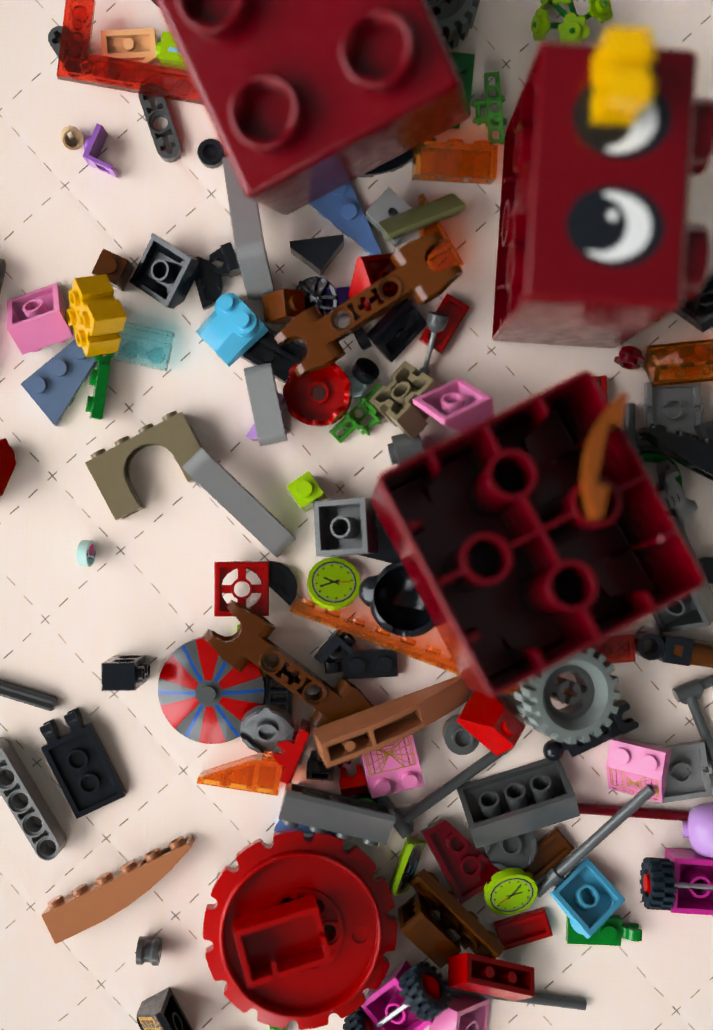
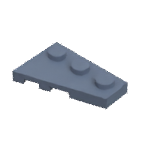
(59, 381)

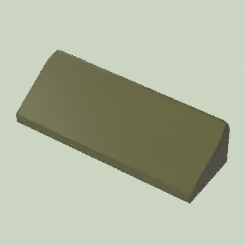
(421, 216)

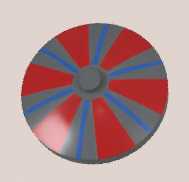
(207, 695)

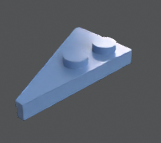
(346, 214)

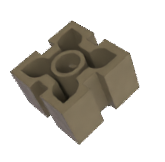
(396, 399)

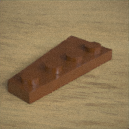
(456, 917)

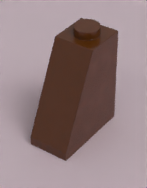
(426, 931)

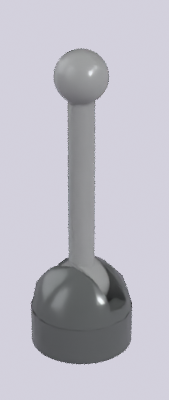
(436, 323)

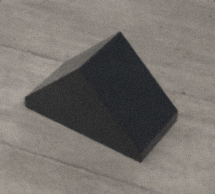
(318, 252)

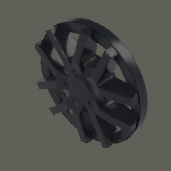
(319, 298)

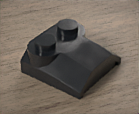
(165, 272)

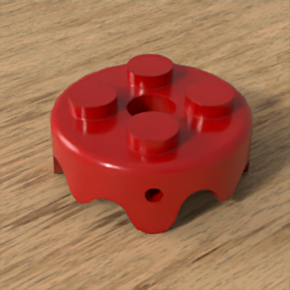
(324, 412)

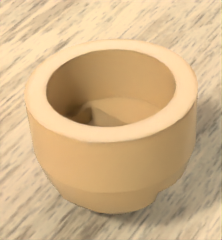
(76, 133)

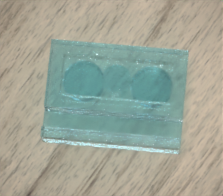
(145, 346)

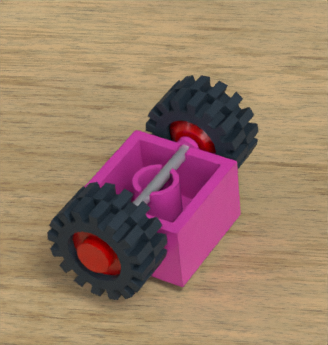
(678, 882)
(403, 1001)

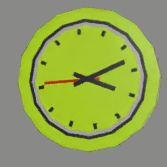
(333, 583)
(510, 891)

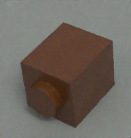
(115, 267)
(283, 305)

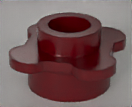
(629, 357)

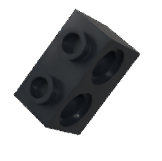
(124, 672)

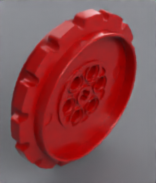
(351, 903)

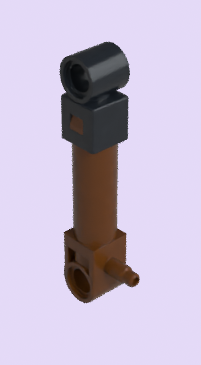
(675, 649)

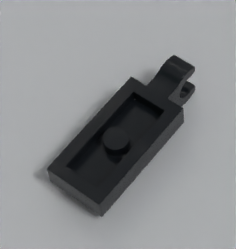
(365, 664)

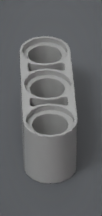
(265, 404)

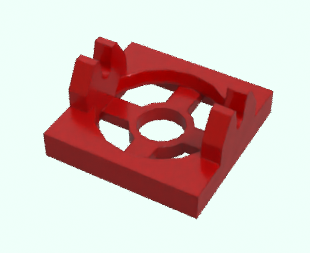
(221, 569)
(292, 751)

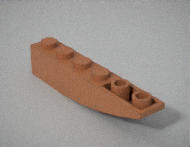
(387, 722)
(111, 892)

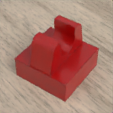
(353, 784)

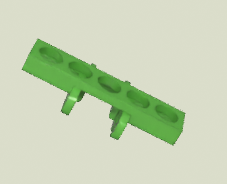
(494, 123)
(356, 421)

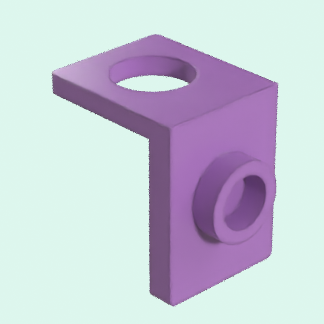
(93, 147)

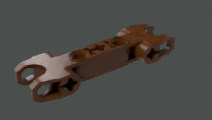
(412, 278)
(252, 645)

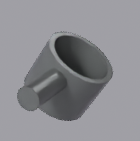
(404, 448)
(458, 738)

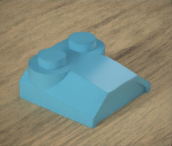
(231, 328)
(587, 898)

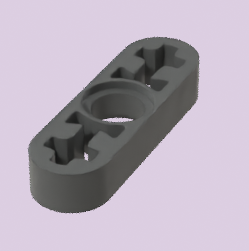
(150, 118)

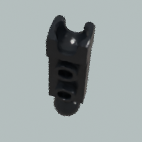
(554, 750)

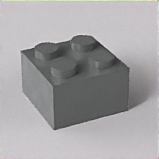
(345, 527)

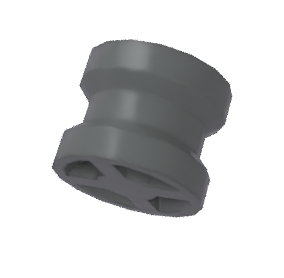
(148, 951)

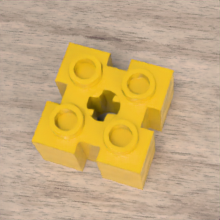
(622, 76)
(95, 315)

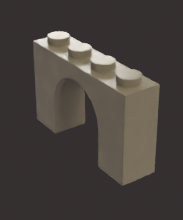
(112, 467)

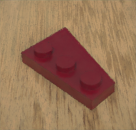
(458, 859)

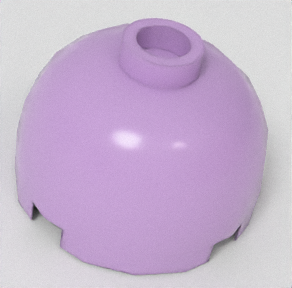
(700, 829)

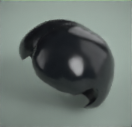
(395, 602)

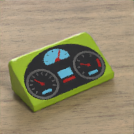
(406, 865)

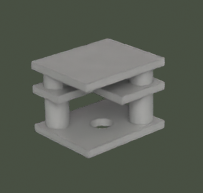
(384, 207)

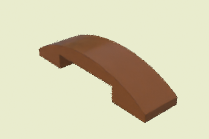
(594, 494)

